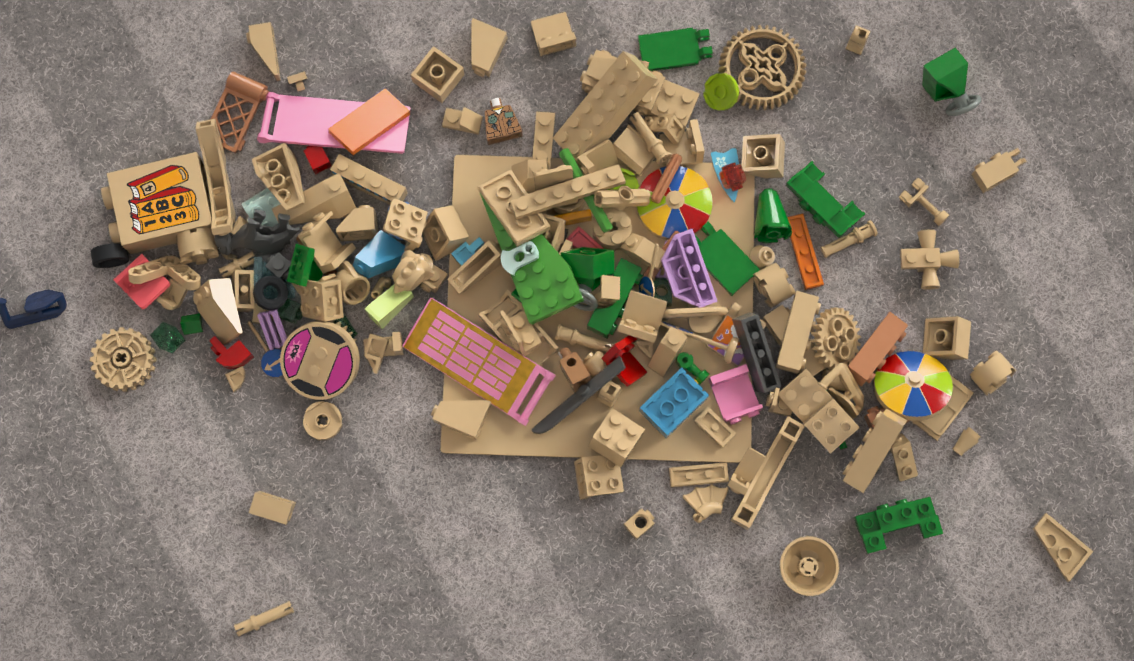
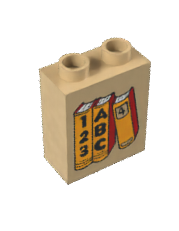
(158, 202)

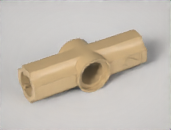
(621, 198)

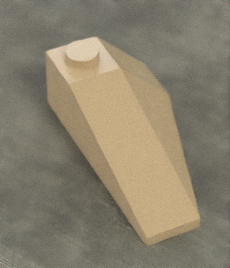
(281, 175)
(322, 197)

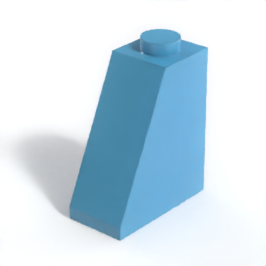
(379, 255)

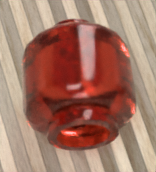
(732, 176)

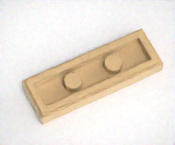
(698, 475)

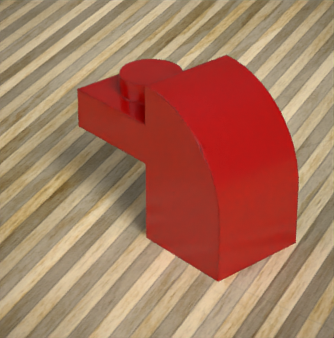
(232, 358)

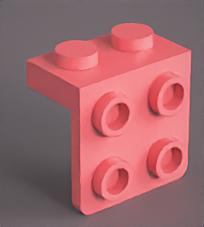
(143, 293)

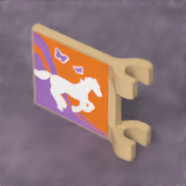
(726, 332)

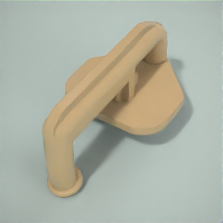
(699, 319)
(852, 390)

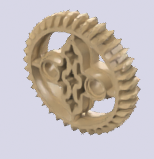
(761, 59)

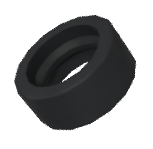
(109, 255)

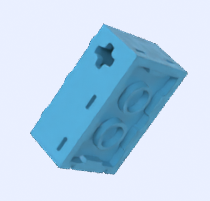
(673, 402)

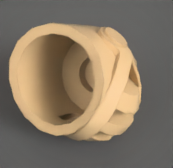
(352, 283)

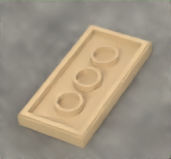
(498, 195)

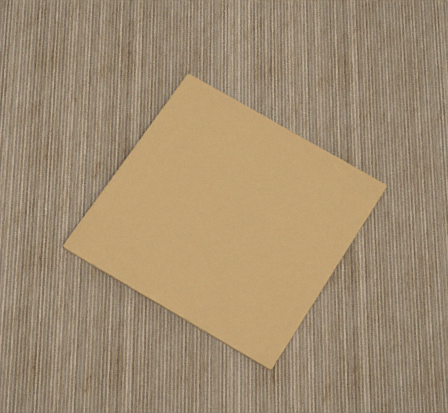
(572, 435)

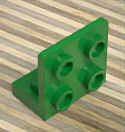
(303, 266)

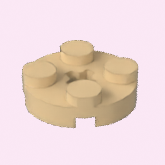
(311, 420)

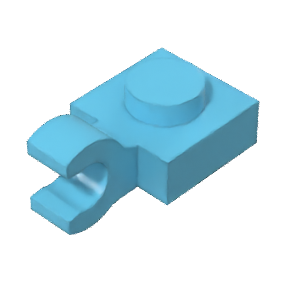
(465, 251)

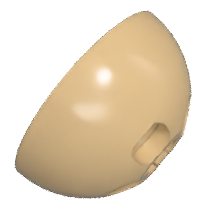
(818, 559)

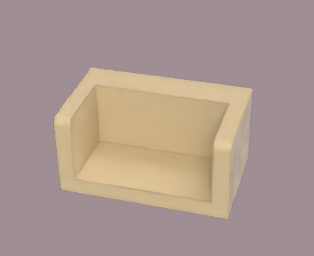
(608, 291)

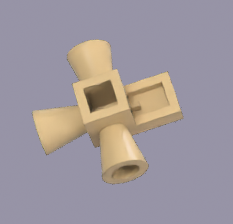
(928, 259)

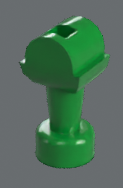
(686, 362)

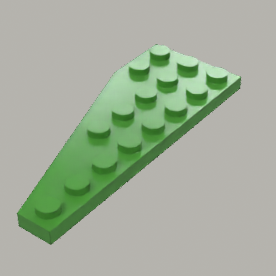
(544, 284)

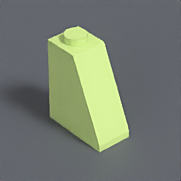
(388, 306)

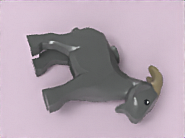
(257, 237)

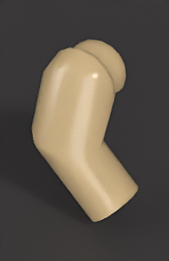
(380, 285)

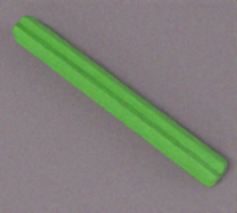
(597, 212)

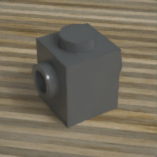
(278, 266)

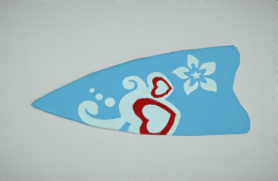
(723, 159)

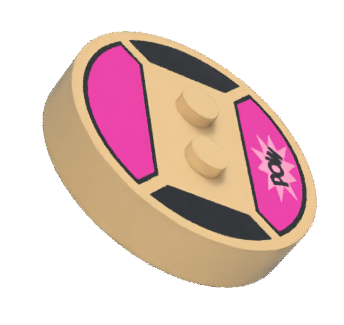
(319, 360)

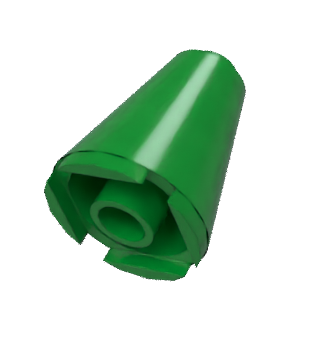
(771, 218)

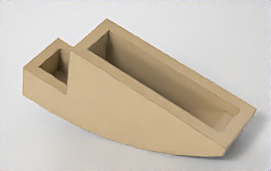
(477, 266)

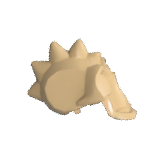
(412, 271)

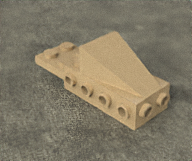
(662, 97)

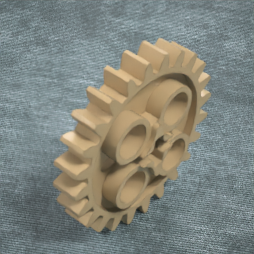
(835, 337)

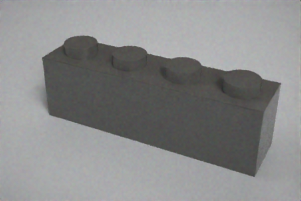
(756, 352)

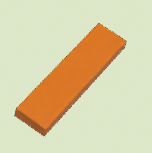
(805, 253)

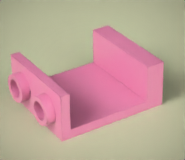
(735, 394)

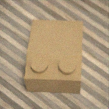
(218, 308)

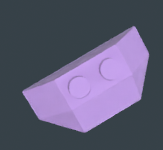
(687, 271)

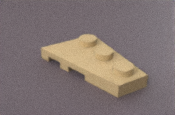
(1062, 546)

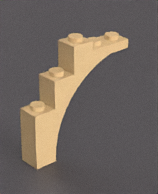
(218, 181)

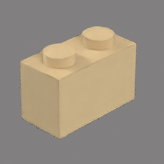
(243, 289)

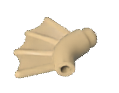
(706, 501)

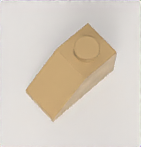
(642, 250)

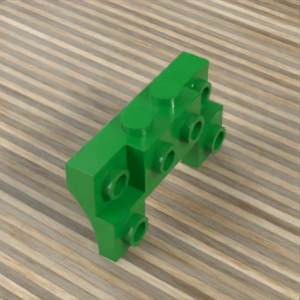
(821, 203)
(902, 515)

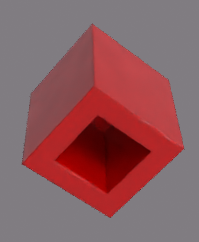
(317, 158)

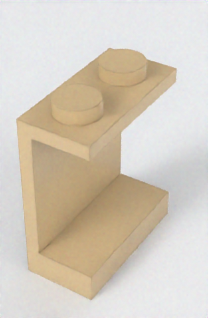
(328, 249)

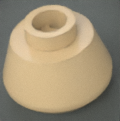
(762, 256)

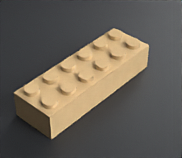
(606, 105)

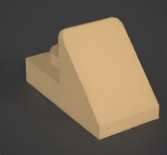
(462, 120)

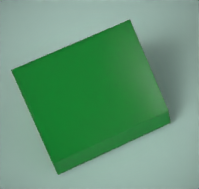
(191, 324)

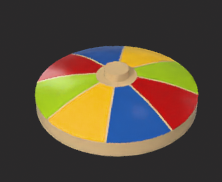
(683, 206)
(913, 385)

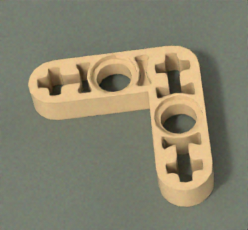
(165, 266)

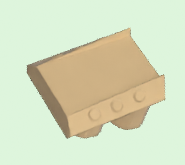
(633, 151)

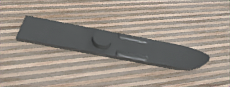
(580, 396)

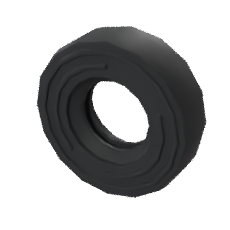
(267, 304)

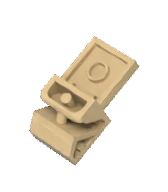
(818, 410)

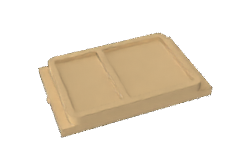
(937, 425)

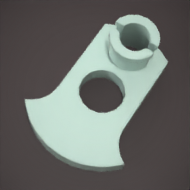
(508, 257)

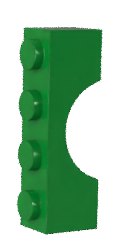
(604, 319)

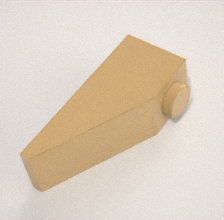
(263, 42)

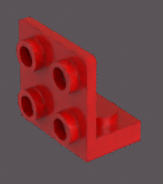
(633, 369)

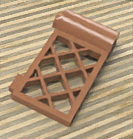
(248, 91)

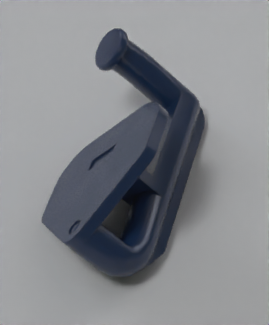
(36, 309)

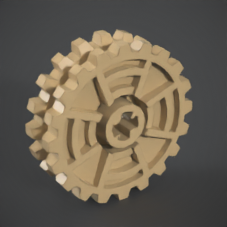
(138, 359)

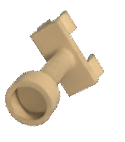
(919, 185)

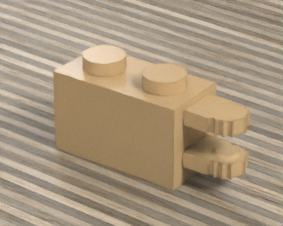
(997, 170)

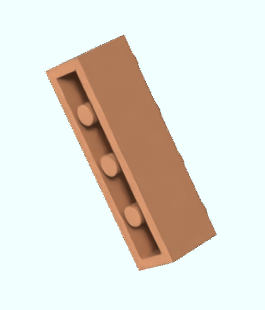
(876, 348)

